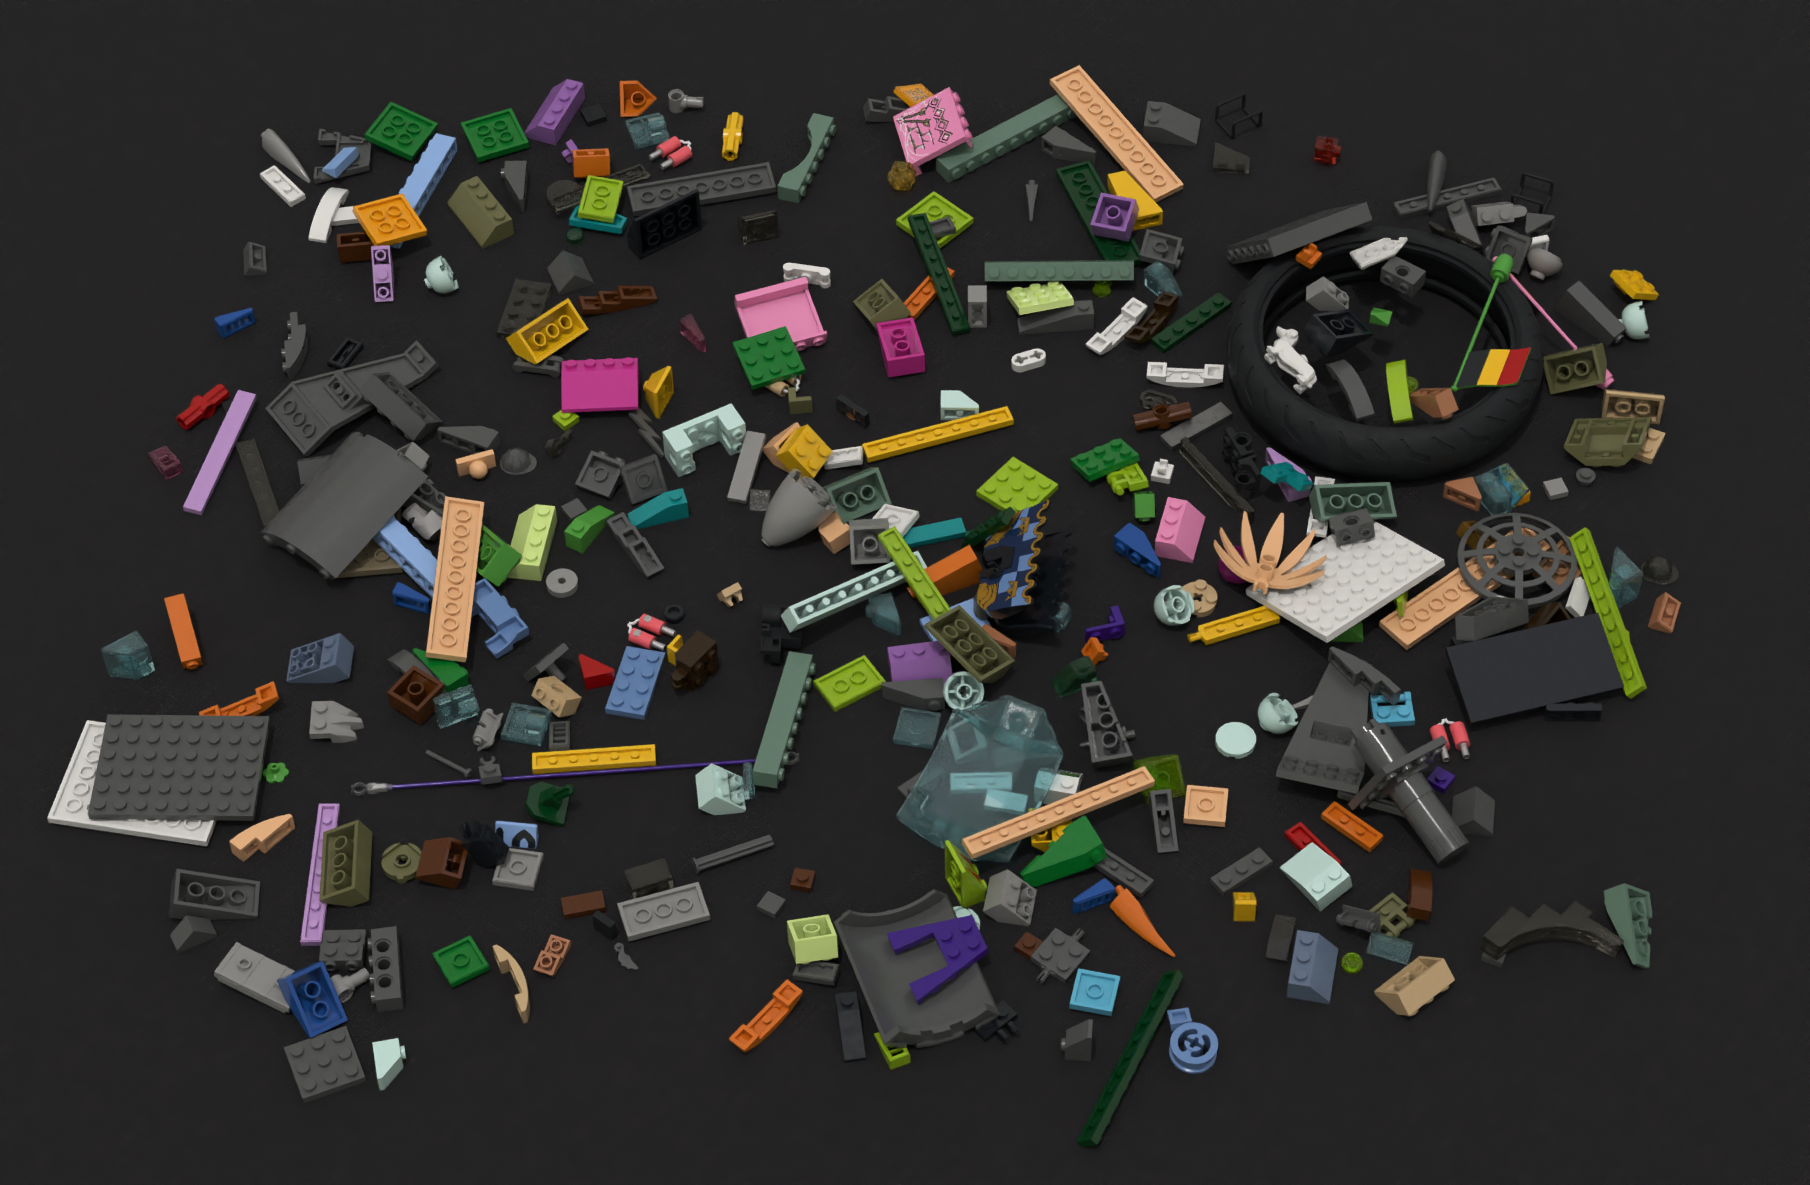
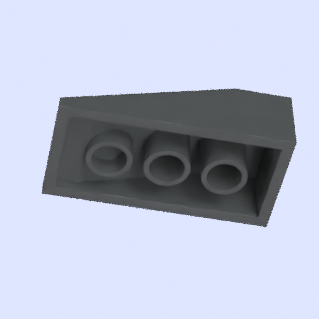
(213, 896)

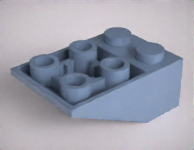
(321, 661)

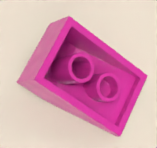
(901, 347)

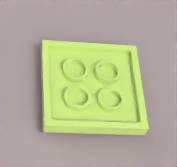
(1039, 297)

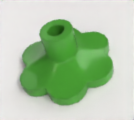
(275, 772)

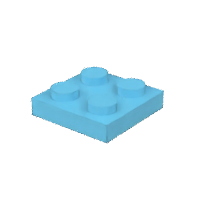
(1094, 992)

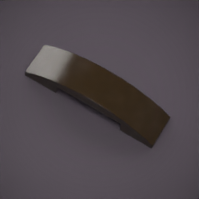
(1156, 320)

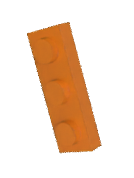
(1352, 826)

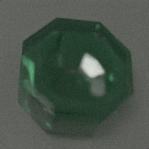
(574, 236)

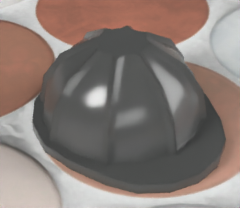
(517, 462)

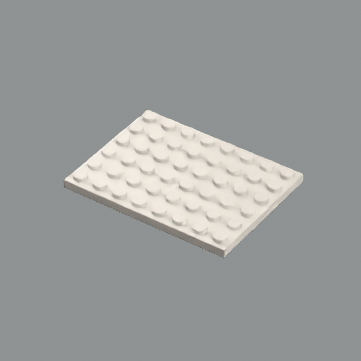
(1354, 583)
(75, 793)

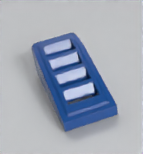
(230, 324)
(411, 599)
(1095, 896)

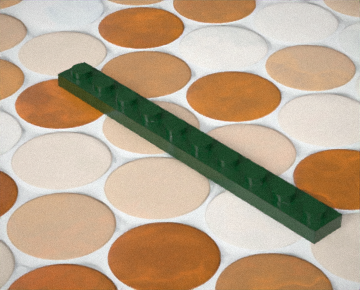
(1130, 1059)

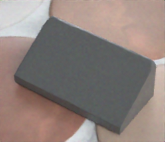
(254, 259)

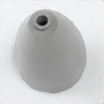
(795, 510)

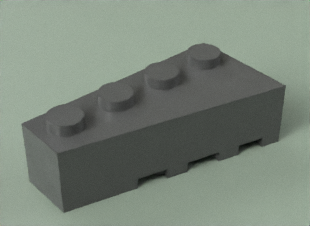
(1104, 730)

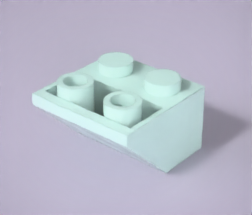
(720, 791)

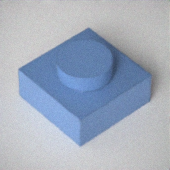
(1178, 1017)

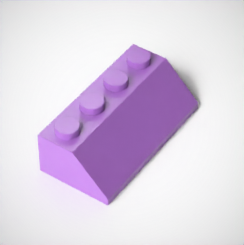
(556, 112)

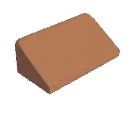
(1664, 613)

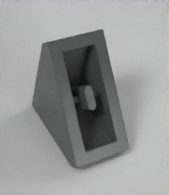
(1538, 224)
(192, 932)

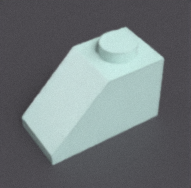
(957, 405)
(388, 1060)

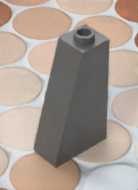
(1590, 315)

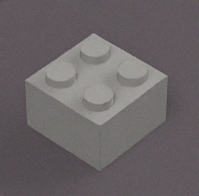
(864, 544)

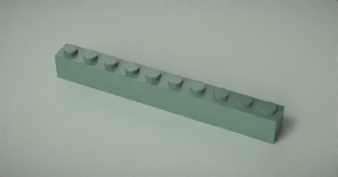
(1003, 138)

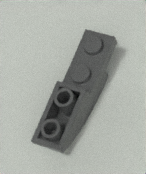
(295, 347)

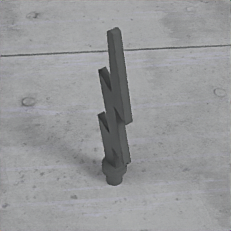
(647, 432)

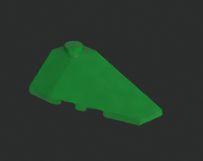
(1073, 852)

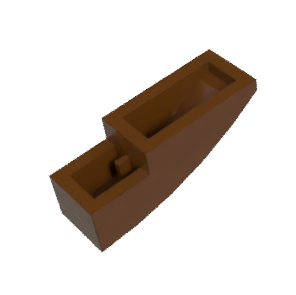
(1419, 894)

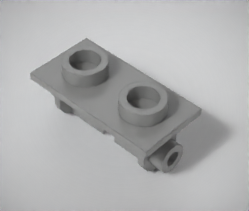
(485, 736)

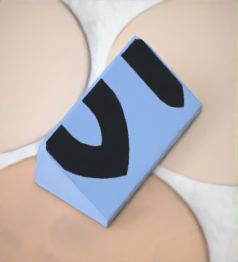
(518, 834)

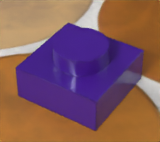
(1441, 779)

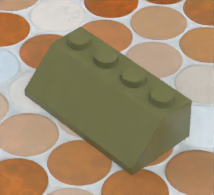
(480, 213)
(346, 865)

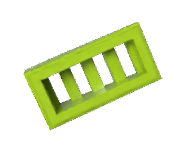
(896, 1060)

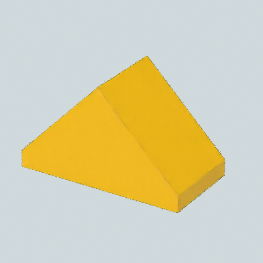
(1244, 906)

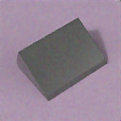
(569, 273)
(1474, 812)

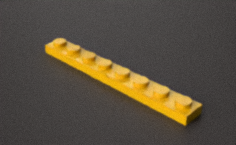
(937, 434)

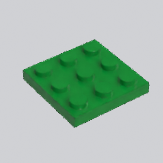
(401, 131)
(494, 135)
(768, 358)

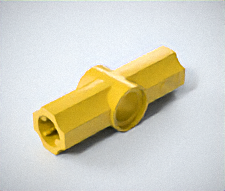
(732, 136)

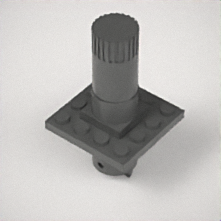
(1401, 778)

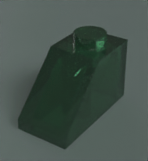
(1073, 675)

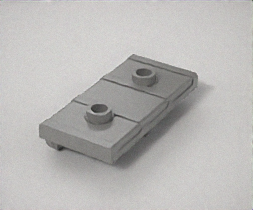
(254, 976)

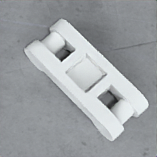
(814, 274)

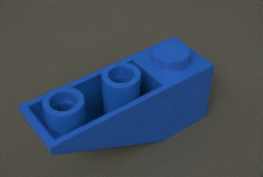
(1136, 547)

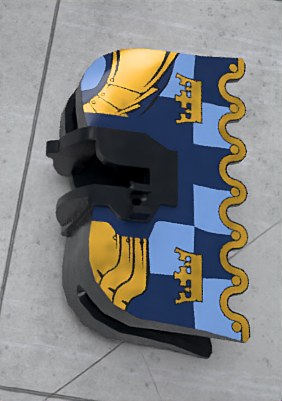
(1025, 584)

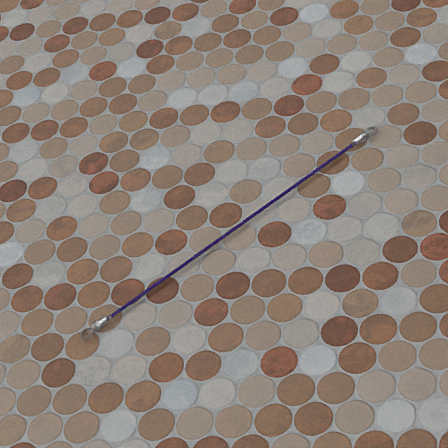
(374, 788)

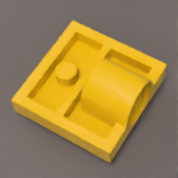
(1633, 284)

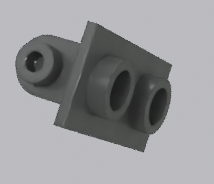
(1360, 919)

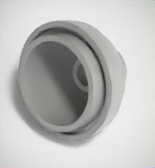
(1543, 263)

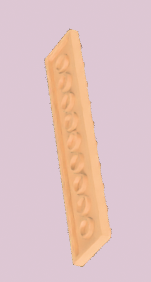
(1116, 133)
(455, 579)
(1443, 601)

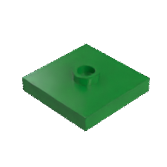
(461, 961)

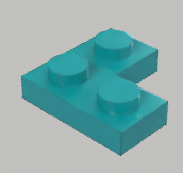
(1286, 473)

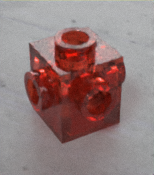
(1326, 150)

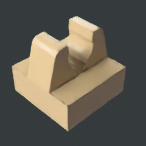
(732, 591)

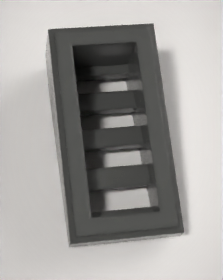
(559, 739)

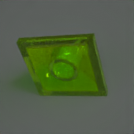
(1165, 772)

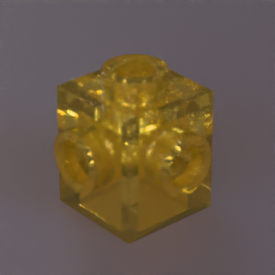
(902, 175)

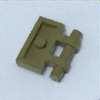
(1390, 909)

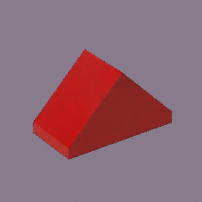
(595, 673)

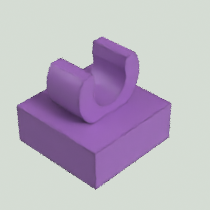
(568, 152)

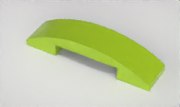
(1399, 391)

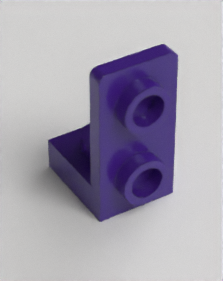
(1112, 630)

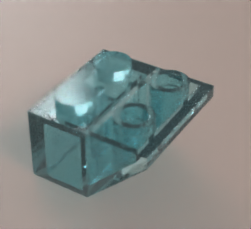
(1500, 489)

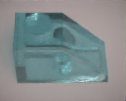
(1160, 279)
(884, 613)

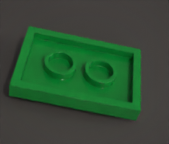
(1104, 459)

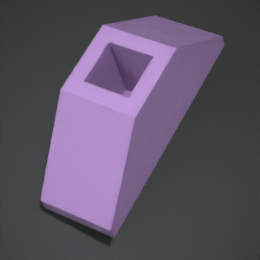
(382, 273)

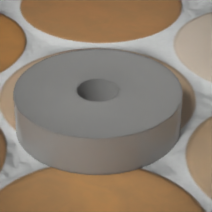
(564, 576)

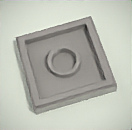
(519, 869)

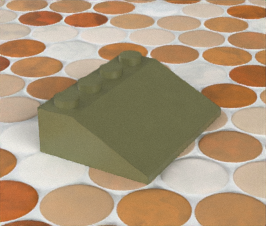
(970, 645)

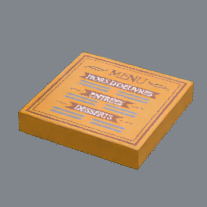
(912, 94)

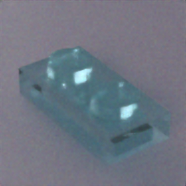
(1390, 947)

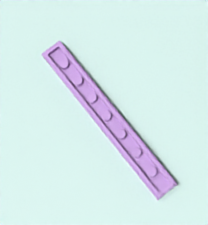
(219, 452)
(315, 911)

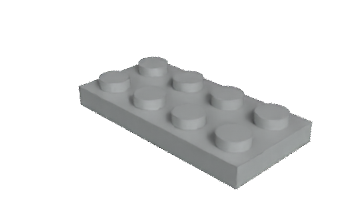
(663, 911)

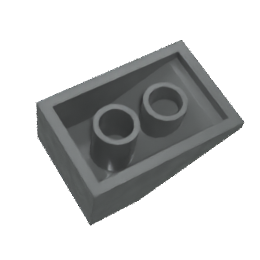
(1170, 125)

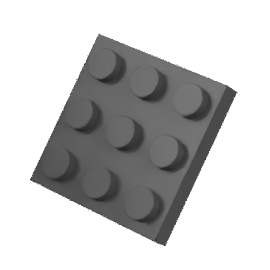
(324, 1064)

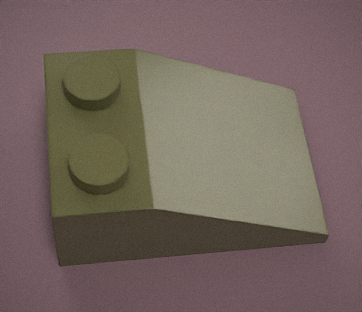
(881, 304)

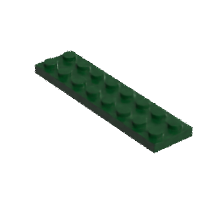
(1084, 190)

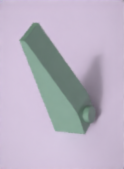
(1629, 913)

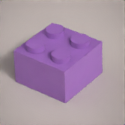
(1114, 217)

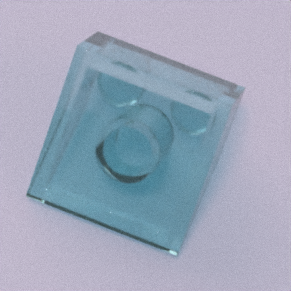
(1624, 578)
(128, 657)

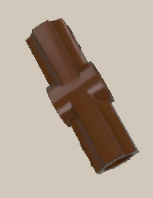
(1162, 416)

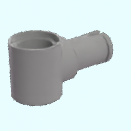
(679, 101)
(346, 985)

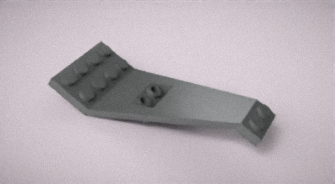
(317, 405)
(1322, 745)

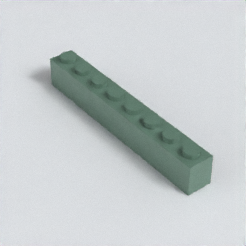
(1059, 270)
(783, 720)

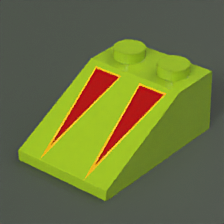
(963, 877)

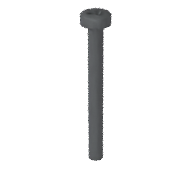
(467, 772)

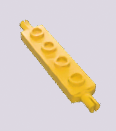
(1235, 625)

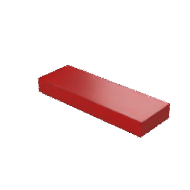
(1301, 836)

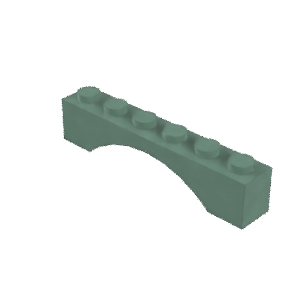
(794, 182)

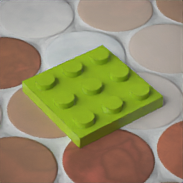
(937, 208)
(1016, 487)

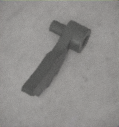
(624, 959)

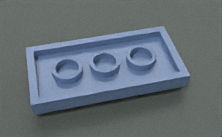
(635, 683)

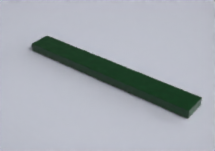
(939, 274)

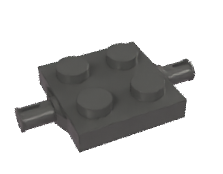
(1060, 955)

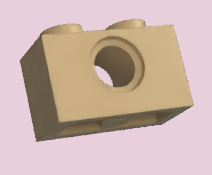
(556, 696)

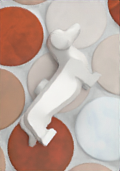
(1290, 360)

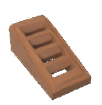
(1006, 643)

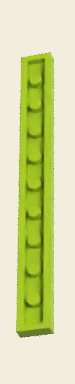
(1608, 611)

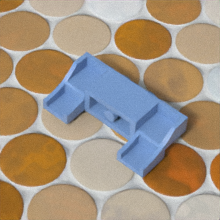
(499, 617)

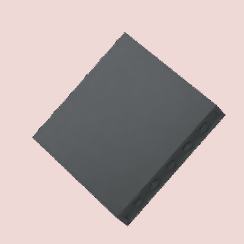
(1298, 233)

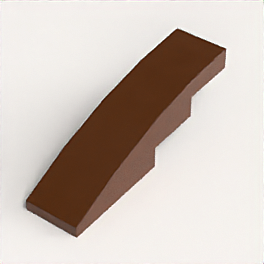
(613, 301)

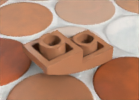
(552, 956)

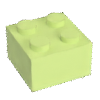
(812, 939)

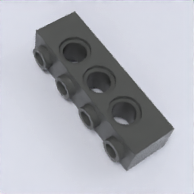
(390, 997)

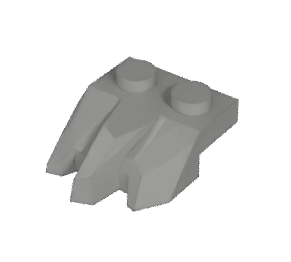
(334, 722)

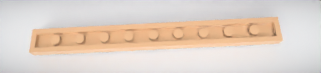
(1058, 812)

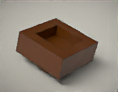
(802, 880)
(1027, 945)

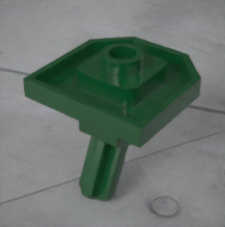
(548, 802)

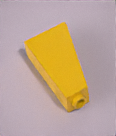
(1149, 212)

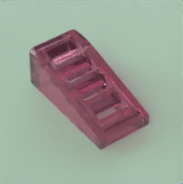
(692, 332)
(170, 470)

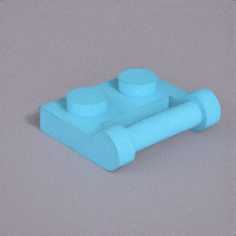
(1393, 715)

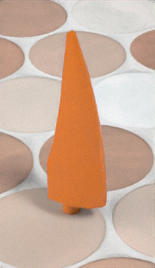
(1135, 917)

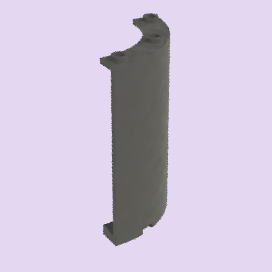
(344, 504)
(887, 976)

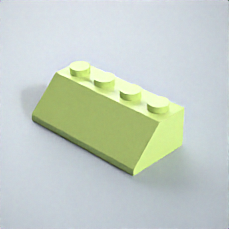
(533, 541)

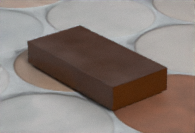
(583, 904)

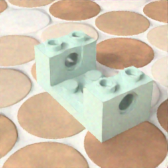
(684, 439)

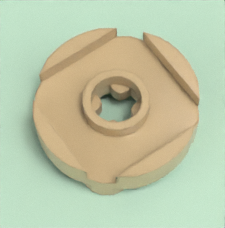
(1206, 593)

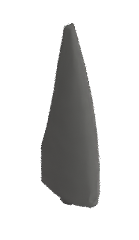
(1435, 178)

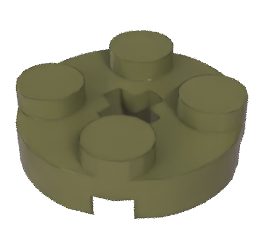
(391, 865)

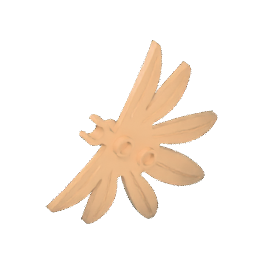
(1265, 572)

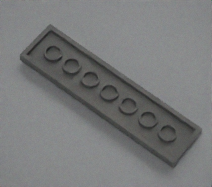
(712, 187)

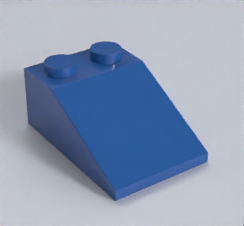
(313, 998)

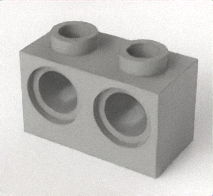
(977, 306)

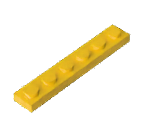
(593, 759)

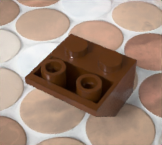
(354, 247)
(442, 862)

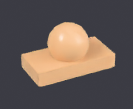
(476, 464)

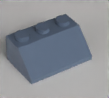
(1312, 968)

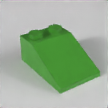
(495, 557)

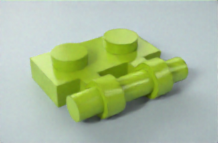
(1127, 477)

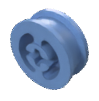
(1190, 1059)

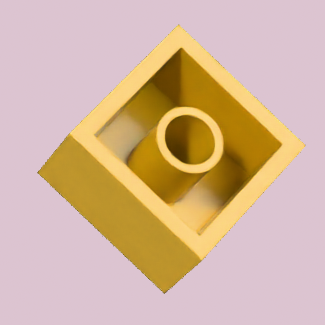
(804, 451)

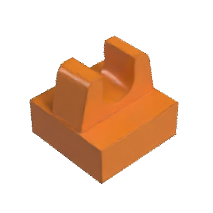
(1309, 256)
(1094, 650)

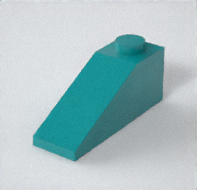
(662, 509)

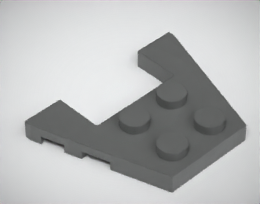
(359, 165)

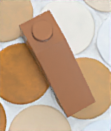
(1435, 401)

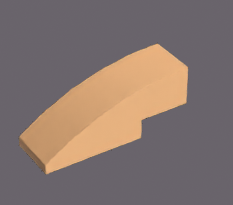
(261, 836)

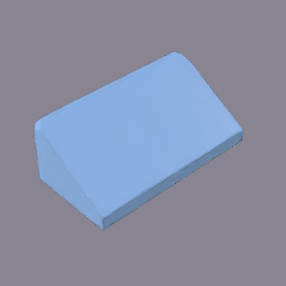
(341, 161)

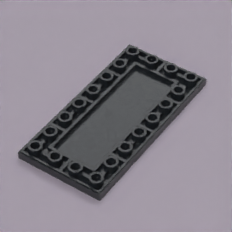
(1534, 668)

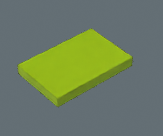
(600, 199)
(849, 683)

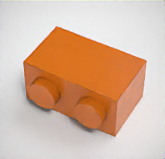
(591, 162)

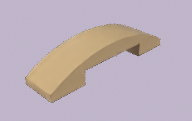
(508, 963)

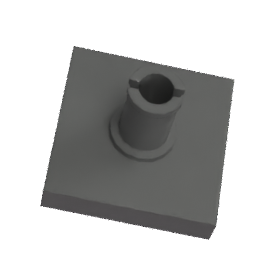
(643, 479)
(548, 664)

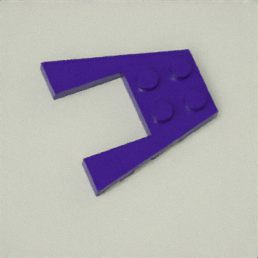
(958, 941)

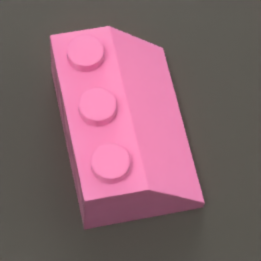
(1179, 531)

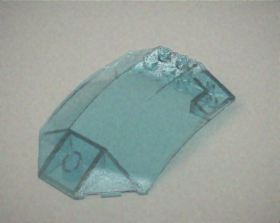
(984, 771)

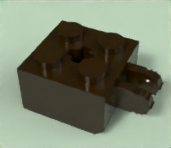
(695, 662)

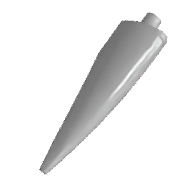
(280, 151)

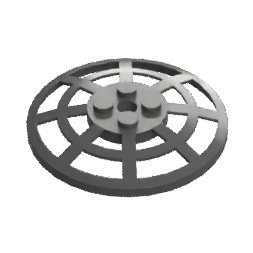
(1517, 565)

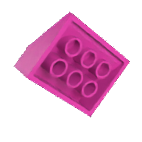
(600, 385)

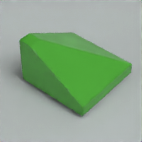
(1380, 316)

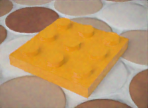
(389, 220)

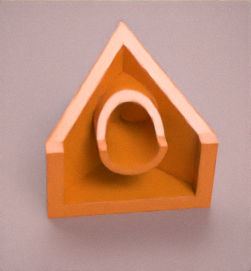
(634, 98)

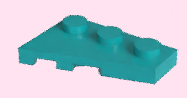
(617, 227)

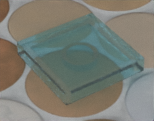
(917, 728)

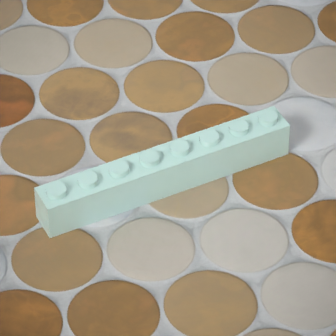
(844, 595)

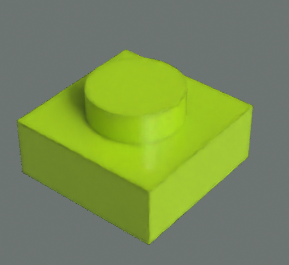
(565, 420)

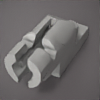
(425, 523)

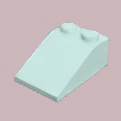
(1317, 876)

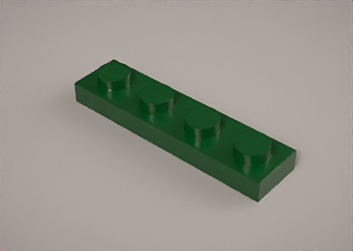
(988, 528)

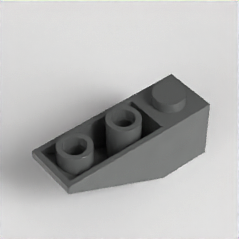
(1066, 147)

